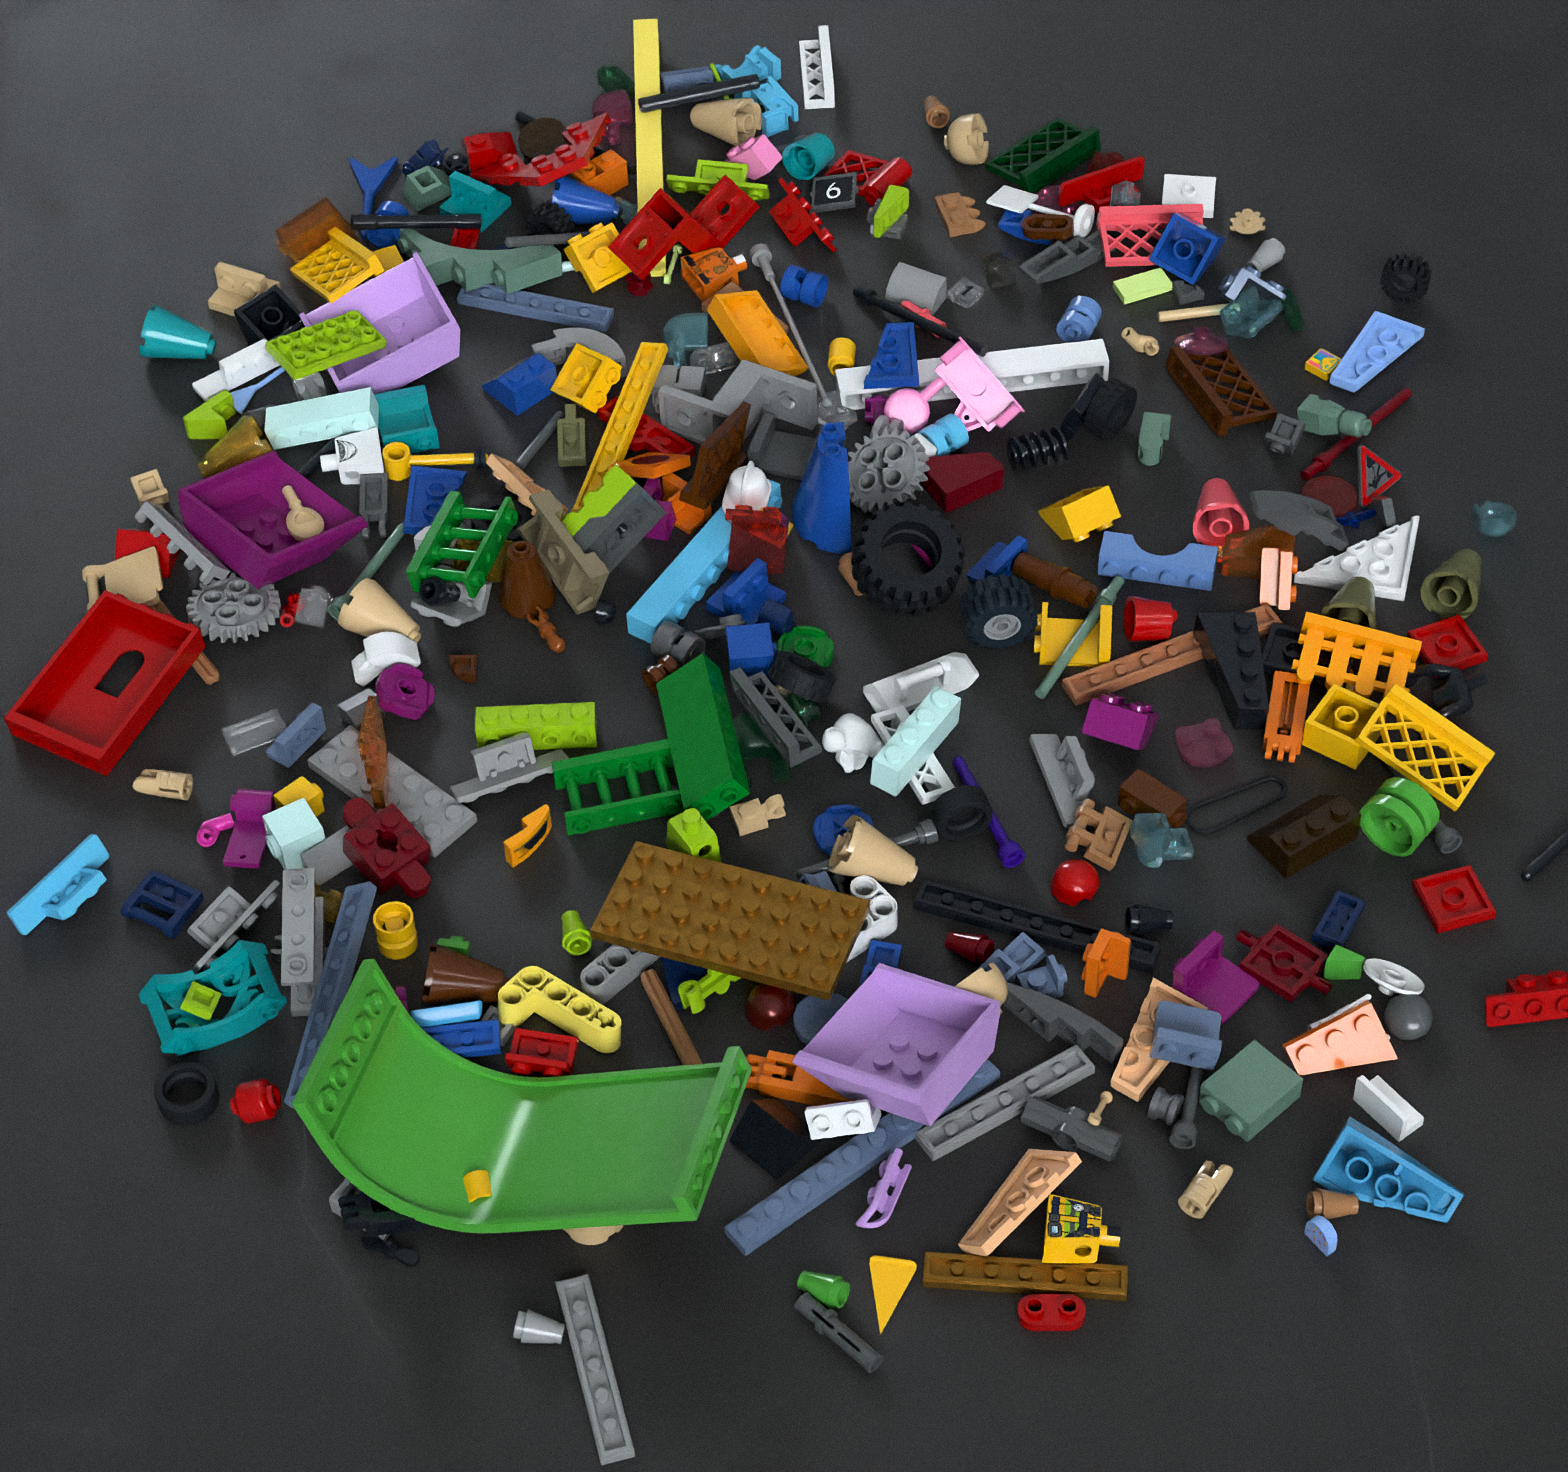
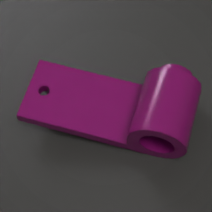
(248, 835)

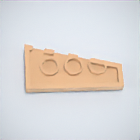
(1017, 1197)

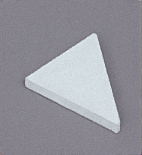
(1380, 560)

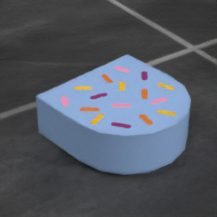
(1322, 1234)

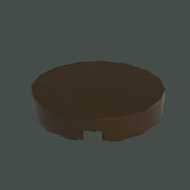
(541, 137)

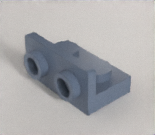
(298, 736)

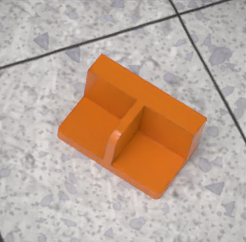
(687, 516)

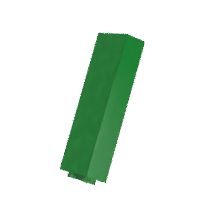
(702, 737)

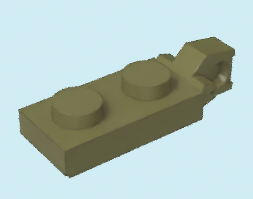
(571, 438)

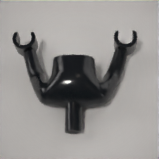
(1454, 693)

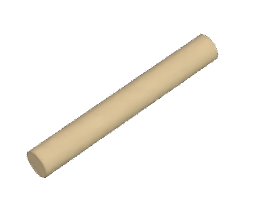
(1188, 313)

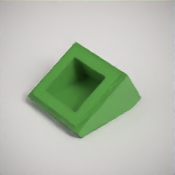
(1343, 964)

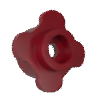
(637, 286)

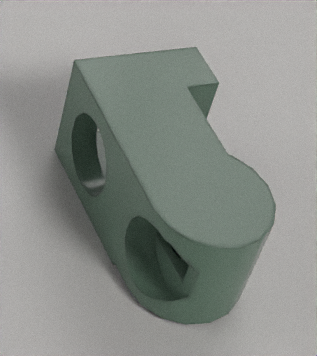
(1153, 431)

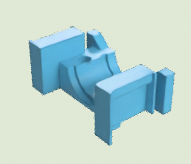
(757, 62)
(776, 104)

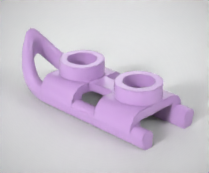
(878, 1197)

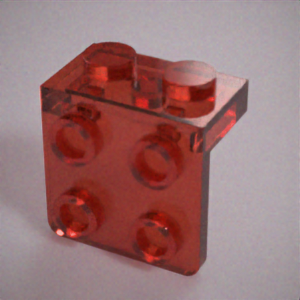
(757, 536)

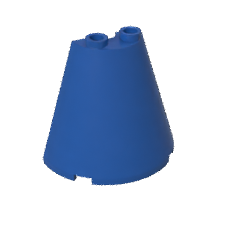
(823, 496)

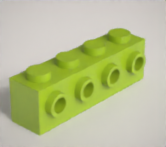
(547, 724)

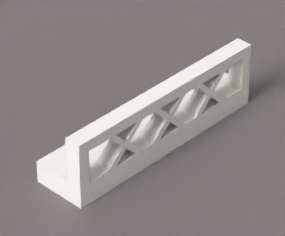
(822, 73)
(931, 771)

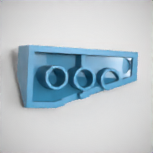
(1385, 1175)

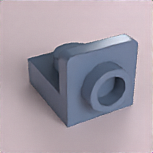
(1045, 979)

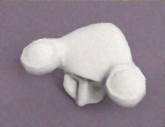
(852, 741)

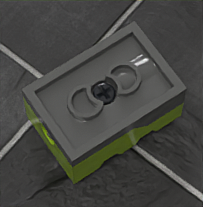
(613, 518)

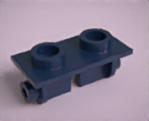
(430, 155)

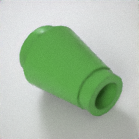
(825, 1288)

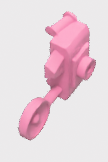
(974, 384)

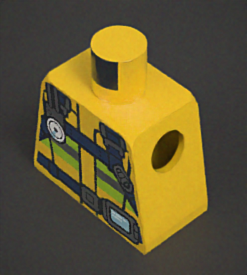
(1075, 1231)

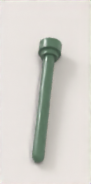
(368, 572)

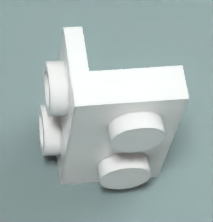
(842, 1119)

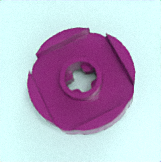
(394, 700)

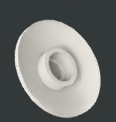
(1393, 977)

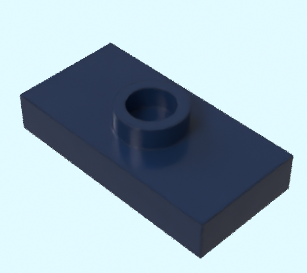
(1338, 920)

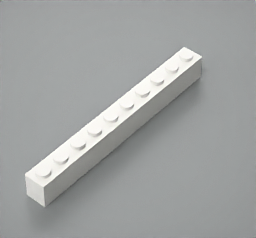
(1014, 368)

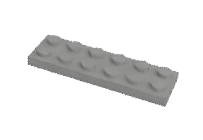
(424, 804)

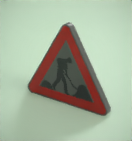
(1373, 475)

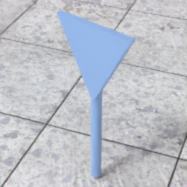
(243, 396)

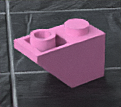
(757, 153)

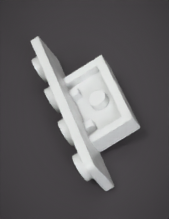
(236, 370)

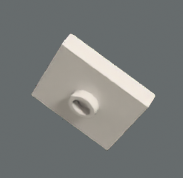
(1190, 190)

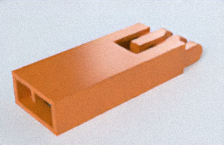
(1285, 712)
(803, 1087)

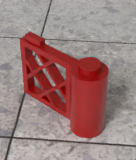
(877, 181)

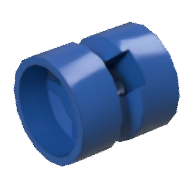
(386, 237)
(804, 286)

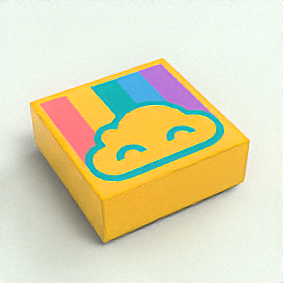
(1322, 364)

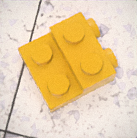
(594, 258)
(587, 378)

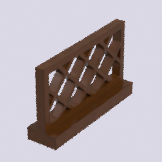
(1203, 392)
(717, 460)

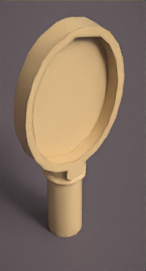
(301, 521)

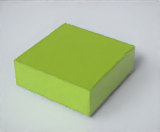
(200, 1001)

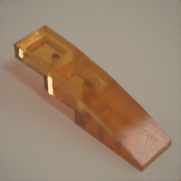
(375, 753)

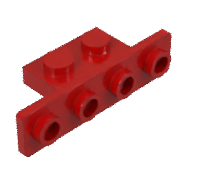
(1097, 186)
(795, 219)
(1529, 1000)

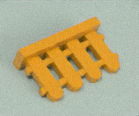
(1354, 641)

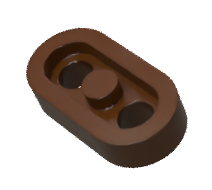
(1048, 227)

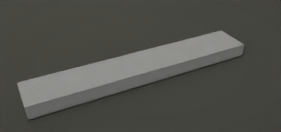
(1004, 1102)
(595, 1370)

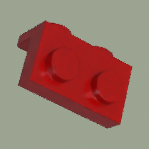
(542, 1053)

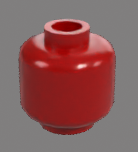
(256, 1101)

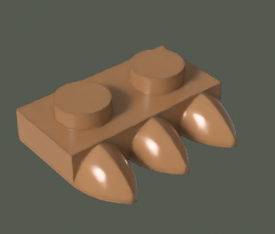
(957, 214)

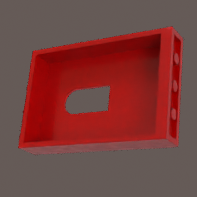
(84, 724)

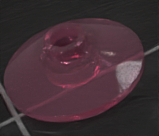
(1202, 342)

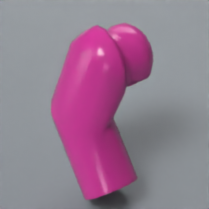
(211, 829)

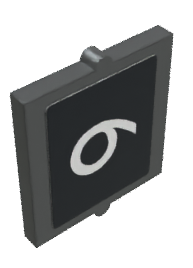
(834, 192)

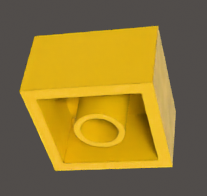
(1337, 723)

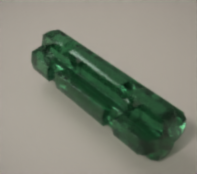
(1292, 311)

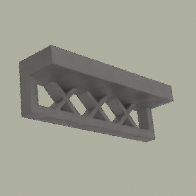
(771, 722)

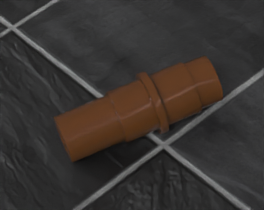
(1055, 580)

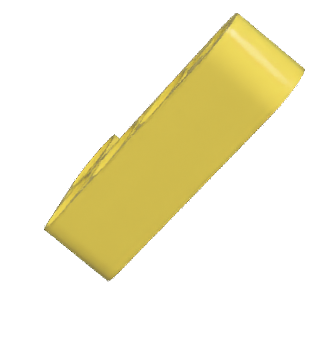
(560, 1004)

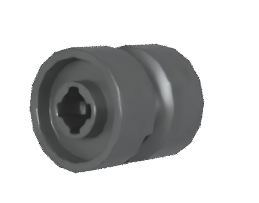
(677, 643)

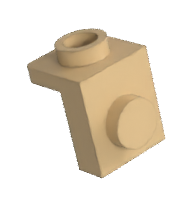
(150, 488)

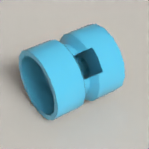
(946, 434)

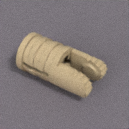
(164, 783)
(1204, 1189)

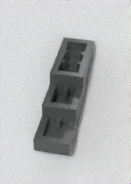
(1064, 259)
(1053, 1018)

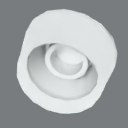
(747, 487)

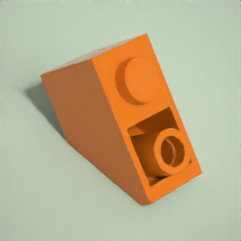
(604, 173)

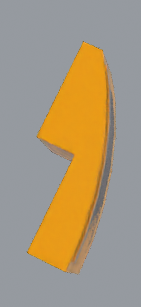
(524, 843)

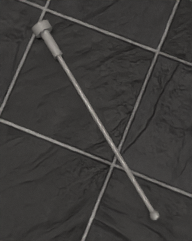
(761, 257)

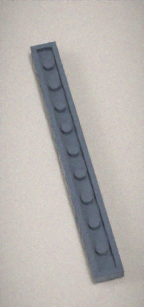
(838, 1171)

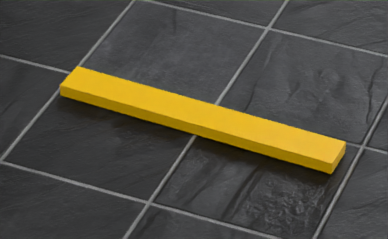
(625, 415)

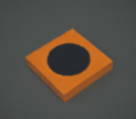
(654, 464)

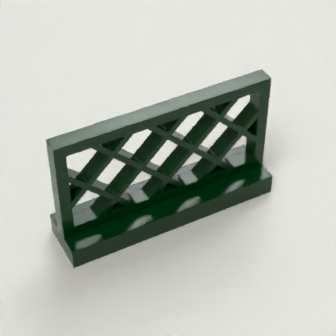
(1048, 164)

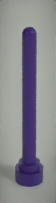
(1008, 851)

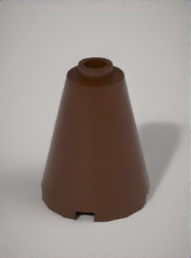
(525, 582)
(459, 979)

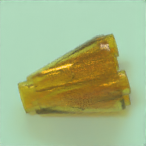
(235, 447)

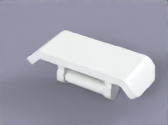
(909, 688)

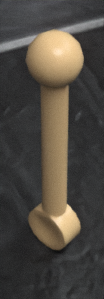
(1095, 1118)

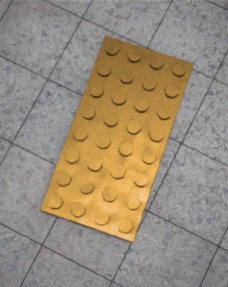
(731, 920)

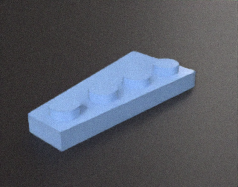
(1374, 349)

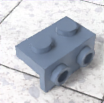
(685, 78)

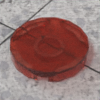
(1333, 492)

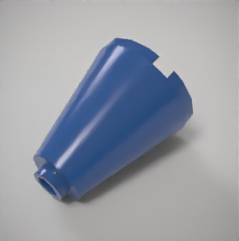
(584, 202)

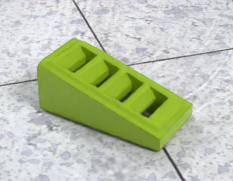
(890, 209)

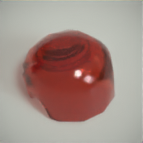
(769, 1006)

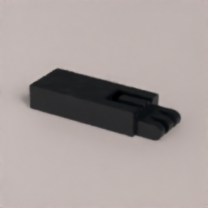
(359, 1214)

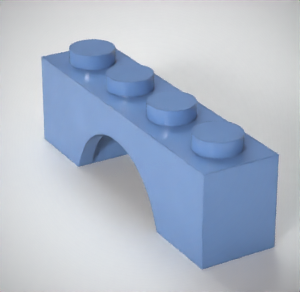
(1189, 568)

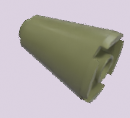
(1454, 585)
(1353, 603)

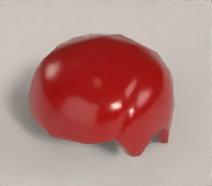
(1074, 882)

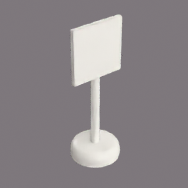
(1020, 200)

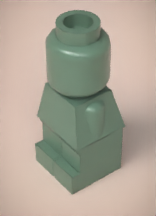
(1329, 418)

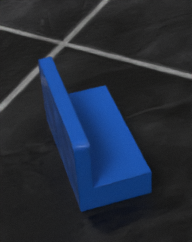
(998, 560)

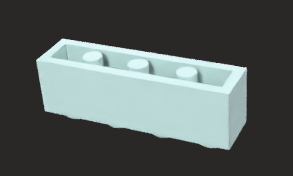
(321, 418)
(915, 741)

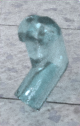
(627, 208)

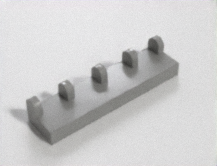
(182, 540)

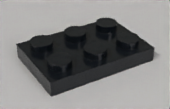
(1283, 648)

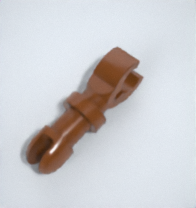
(547, 630)

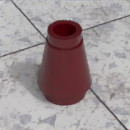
(971, 946)

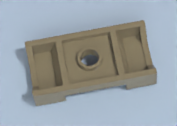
(575, 574)

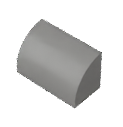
(917, 286)

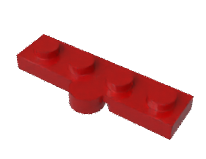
(651, 435)

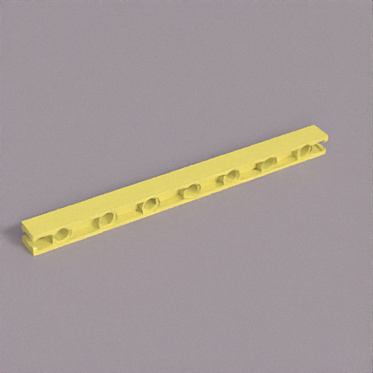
(649, 124)

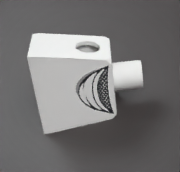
(355, 456)

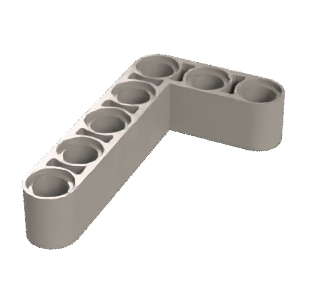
(610, 978)

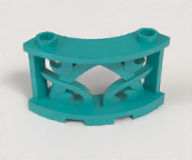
(246, 1014)

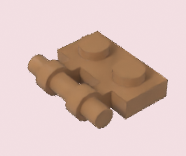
(1107, 838)

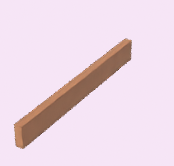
(1148, 663)

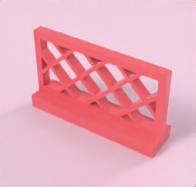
(1141, 217)

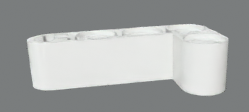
(882, 916)

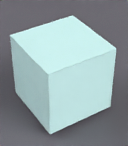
(292, 832)

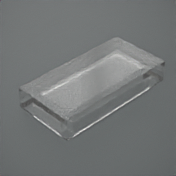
(253, 731)

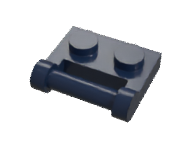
(165, 895)

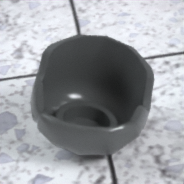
(1408, 1016)

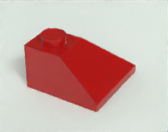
(487, 148)

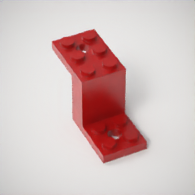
(666, 222)

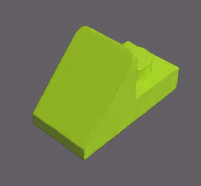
(210, 417)

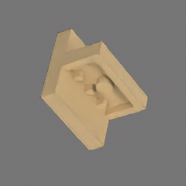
(236, 287)

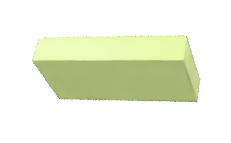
(1142, 285)

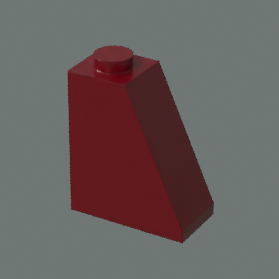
(962, 478)

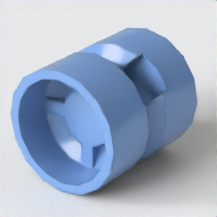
(1079, 319)

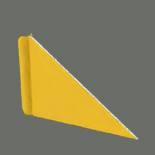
(889, 1281)

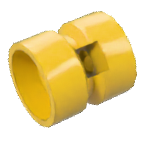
(395, 930)

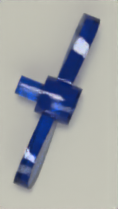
(1352, 519)

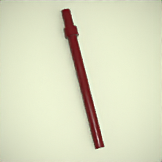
(1324, 459)

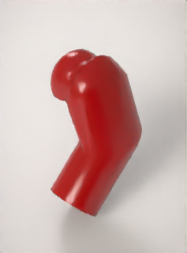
(289, 610)

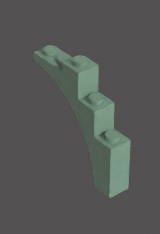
(475, 268)

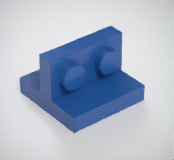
(745, 594)

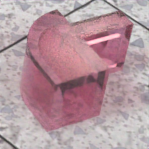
(619, 111)

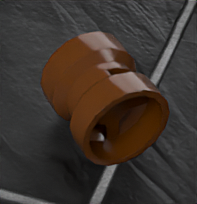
(654, 674)

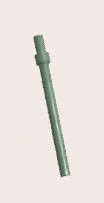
(1106, 597)

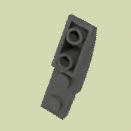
(1299, 513)

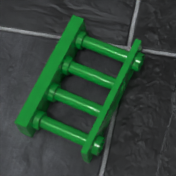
(447, 528)
(615, 764)

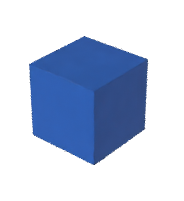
(751, 648)

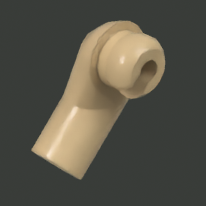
(1139, 342)

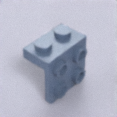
(1232, 284)
(1186, 1035)

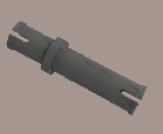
(810, 1307)

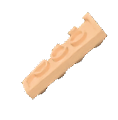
(516, 481)
(1135, 1068)

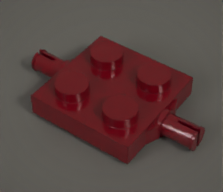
(1284, 962)

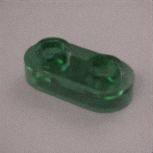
(613, 78)

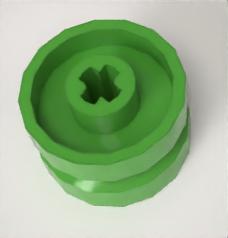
(1399, 816)

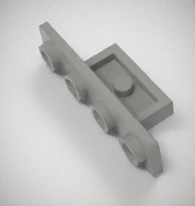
(504, 765)
(1064, 772)
(223, 919)

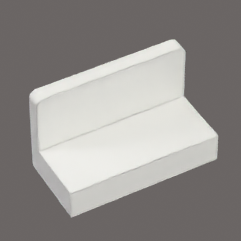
(1387, 1107)

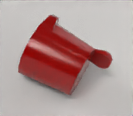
(1147, 619)

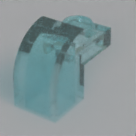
(685, 334)
(1157, 841)

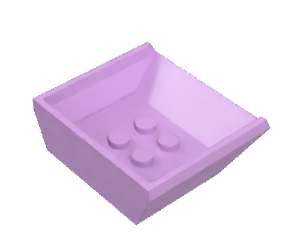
(409, 315)
(904, 1043)

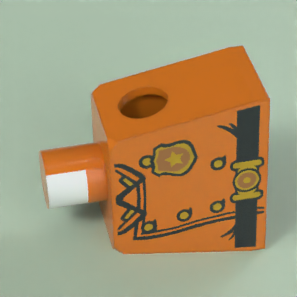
(711, 271)

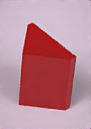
(135, 540)

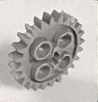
(886, 470)
(233, 608)

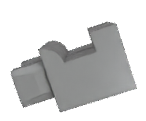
(690, 380)

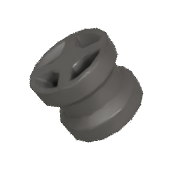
(1165, 1106)

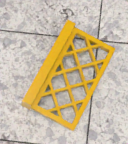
(351, 253)
(1434, 731)

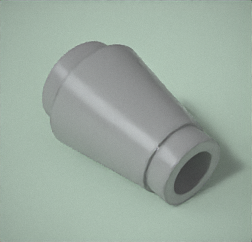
(1267, 255)
(537, 1328)

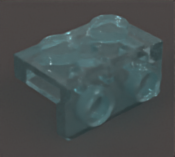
(1249, 313)

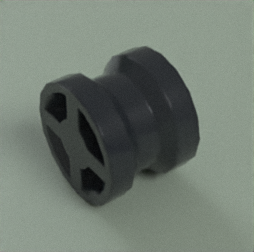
(457, 163)

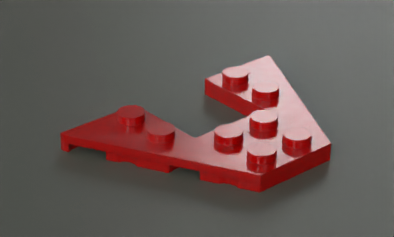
(545, 169)

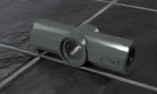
(1071, 1129)

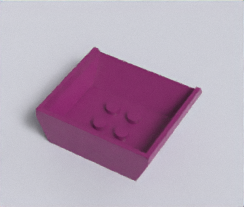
(244, 516)

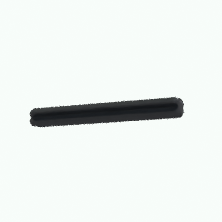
(699, 93)

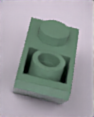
(426, 187)

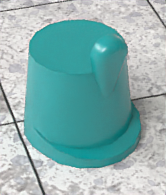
(808, 156)

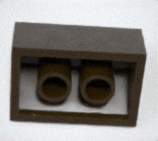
(1307, 833)

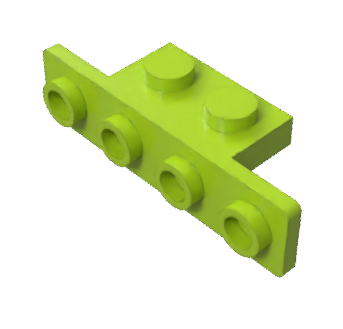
(708, 175)

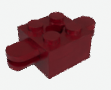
(386, 848)

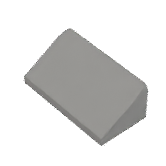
(327, 857)

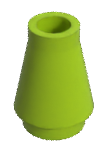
(575, 935)

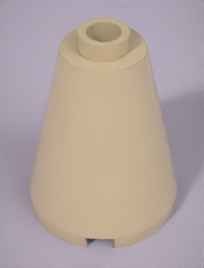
(728, 119)
(376, 612)
(871, 853)

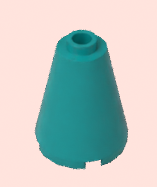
(174, 337)

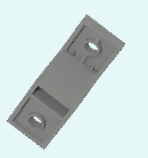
(755, 384)

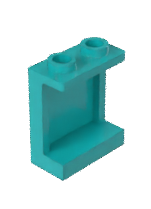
(407, 419)

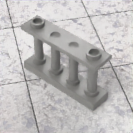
(302, 938)

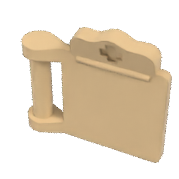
(133, 576)

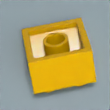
(1081, 513)

